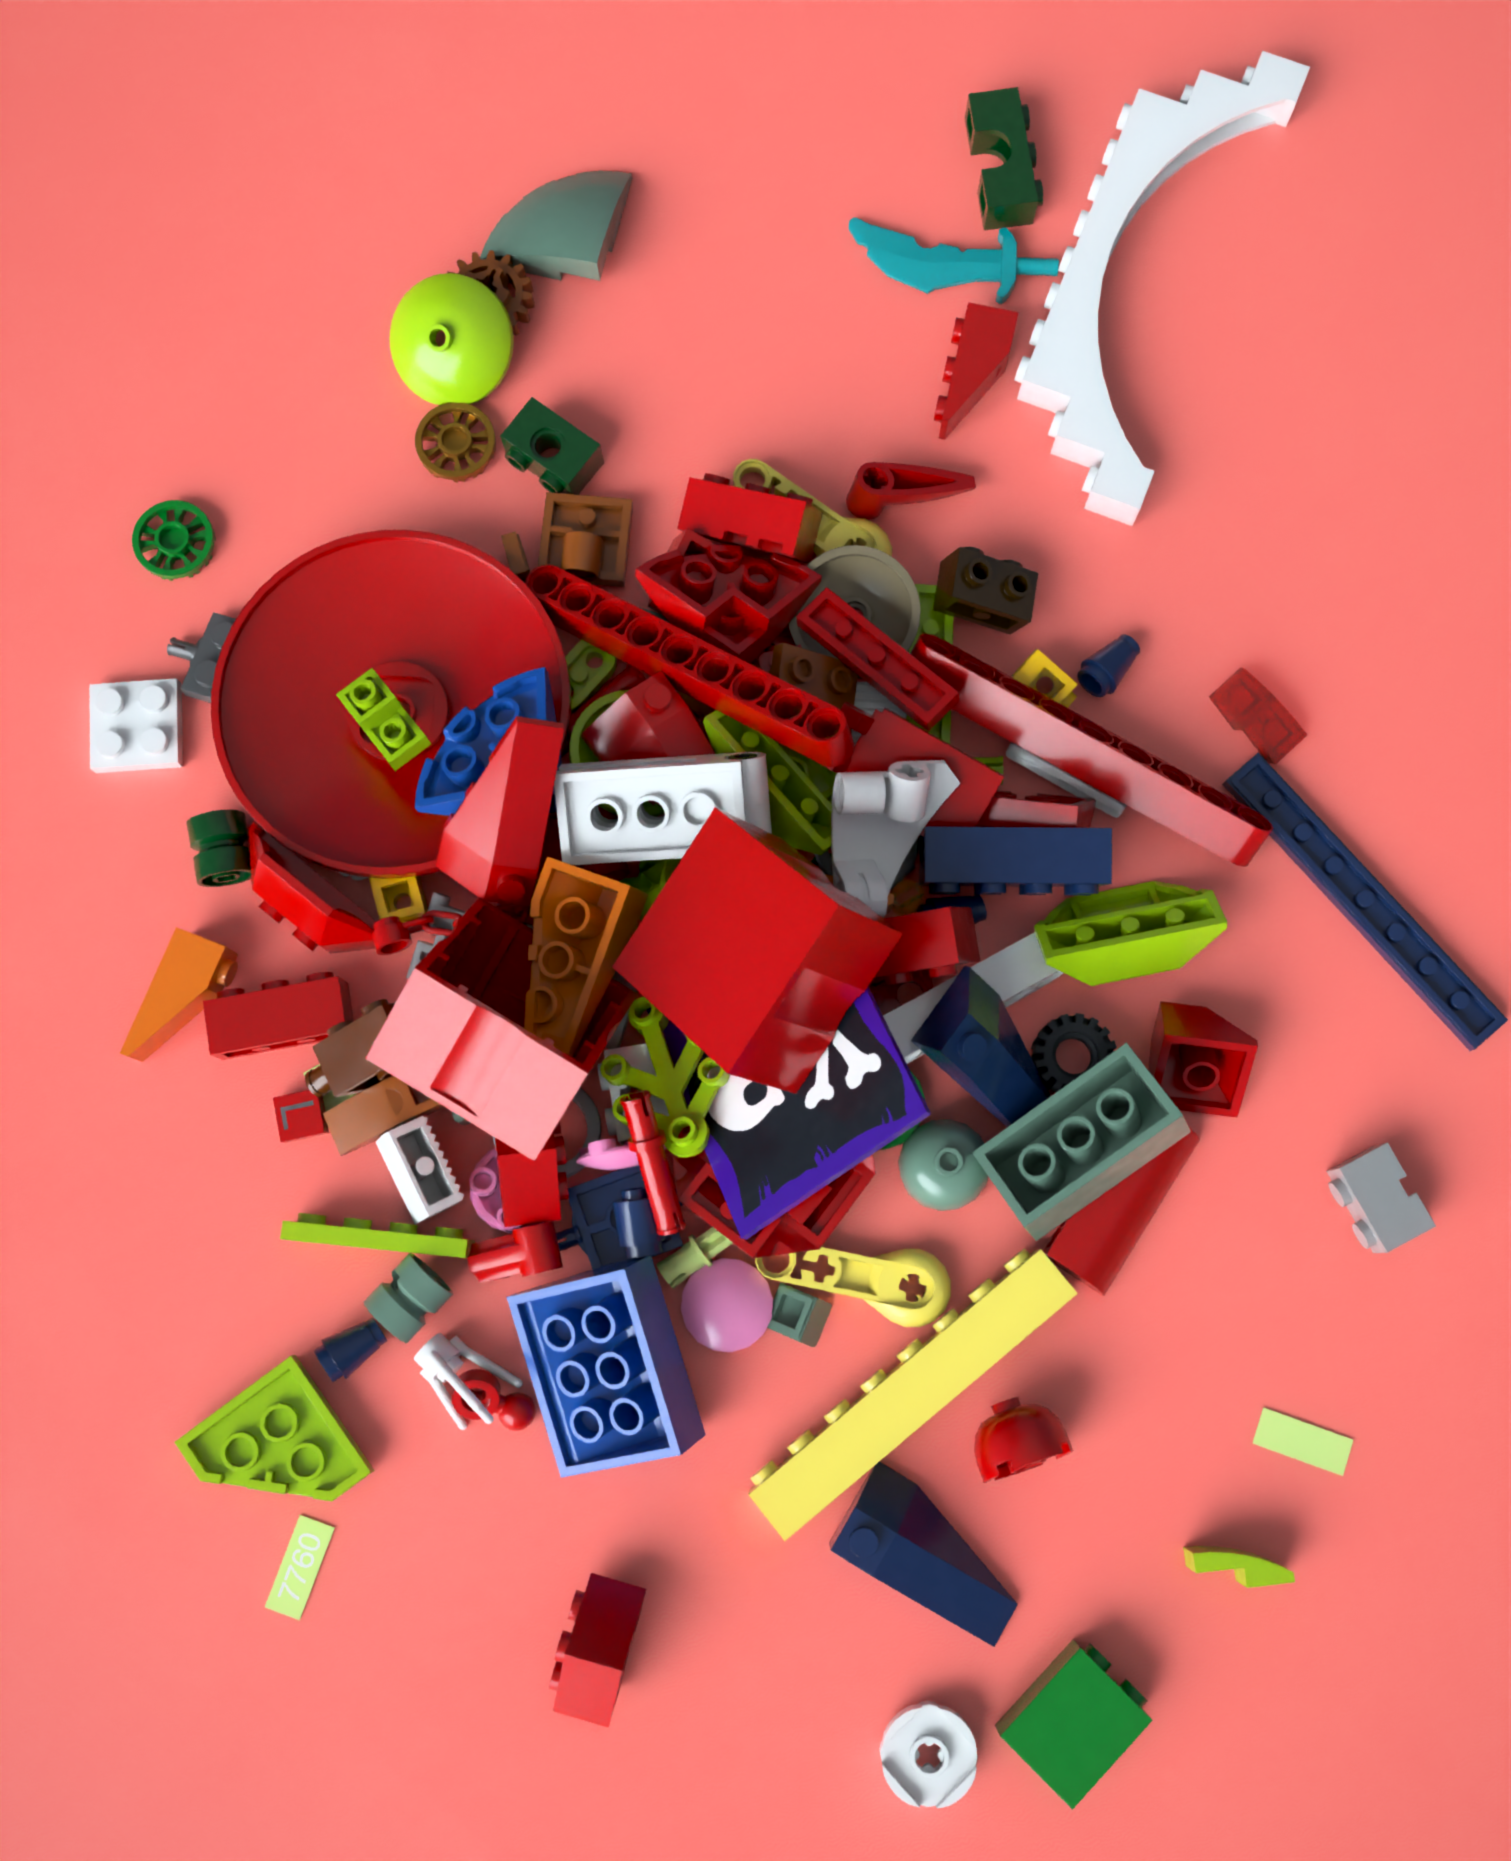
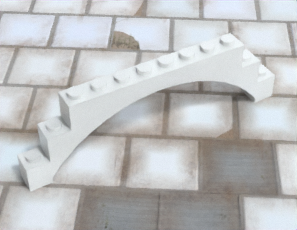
(1066, 362)

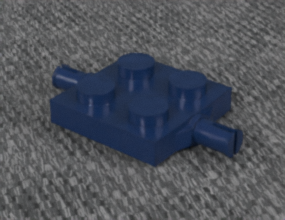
(595, 1220)

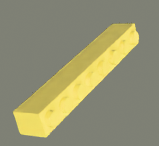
(910, 1393)

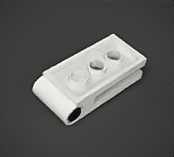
(681, 784)

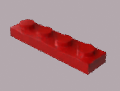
(877, 659)

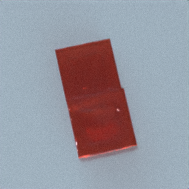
(1259, 714)

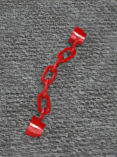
(394, 936)

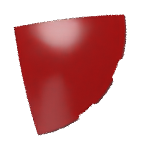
(728, 596)

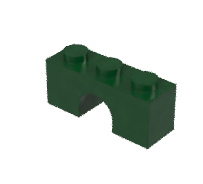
(998, 127)

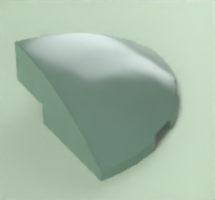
(564, 225)

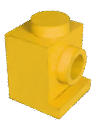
(1039, 666)
(390, 890)

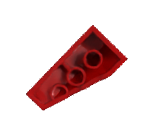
(647, 724)

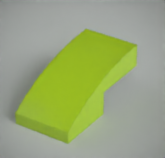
(1249, 1568)

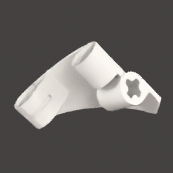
(879, 820)

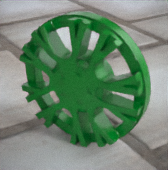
(173, 540)

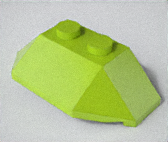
(797, 785)
(1129, 931)

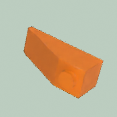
(187, 975)

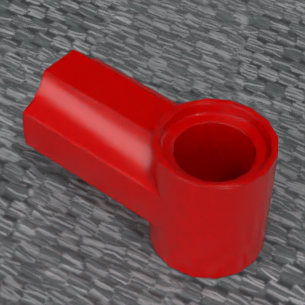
(525, 1252)

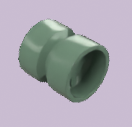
(408, 1298)

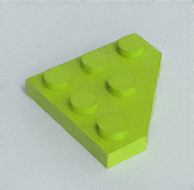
(277, 1440)

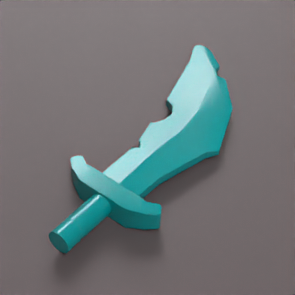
(946, 265)

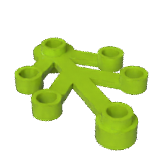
(669, 1082)

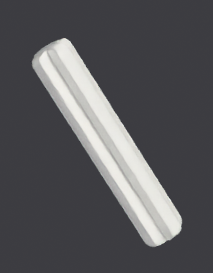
(1064, 780)

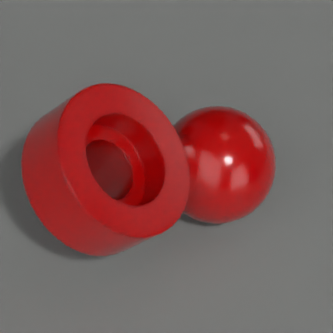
(514, 1411)

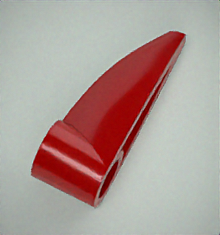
(900, 484)

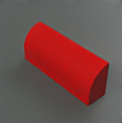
(1103, 1233)

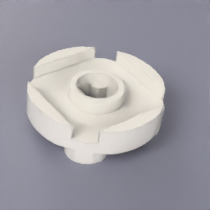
(957, 1755)

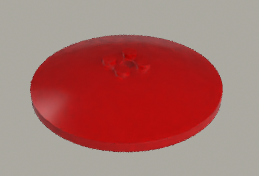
(437, 631)

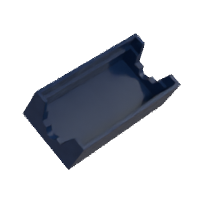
(1015, 857)

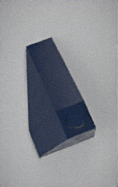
(981, 1048)
(914, 1549)

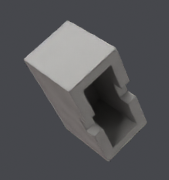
(1377, 1200)

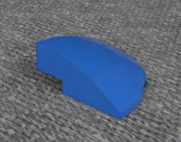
(473, 737)

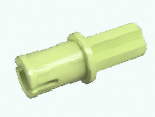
(692, 1256)

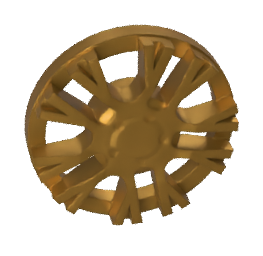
(455, 441)

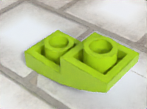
(383, 719)

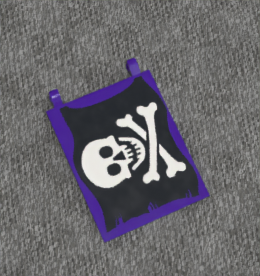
(786, 1146)

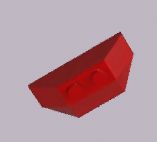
(305, 898)

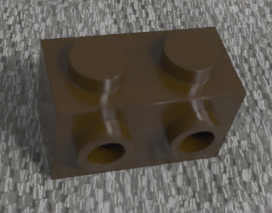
(985, 590)

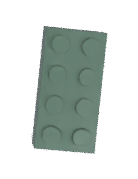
(1081, 1141)

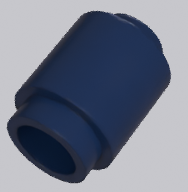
(636, 1224)

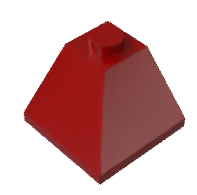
(1200, 1059)

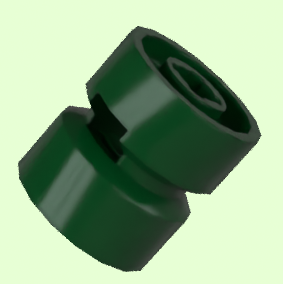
(220, 843)

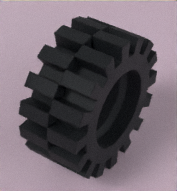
(1062, 1029)

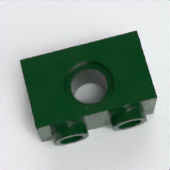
(540, 429)

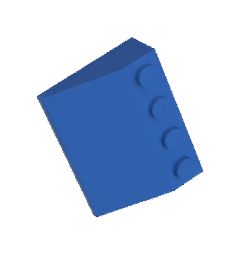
(607, 1368)

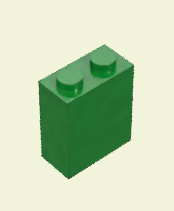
(1074, 1722)

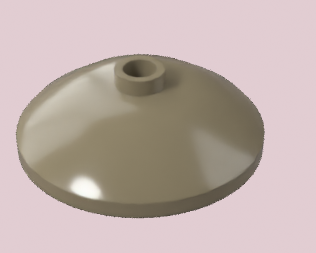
(869, 583)

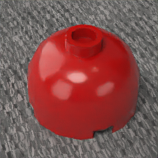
(1018, 1439)

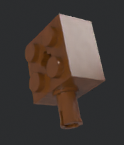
(344, 1054)

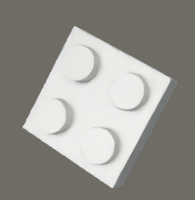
(136, 725)

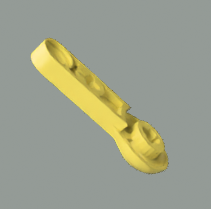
(833, 529)
(878, 1281)

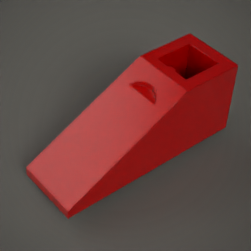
(981, 359)

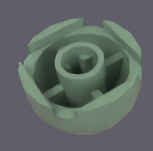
(940, 1165)

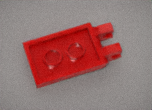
(893, 739)

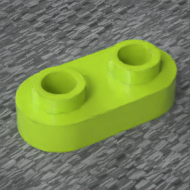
(587, 680)

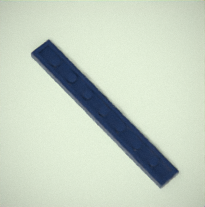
(1367, 904)

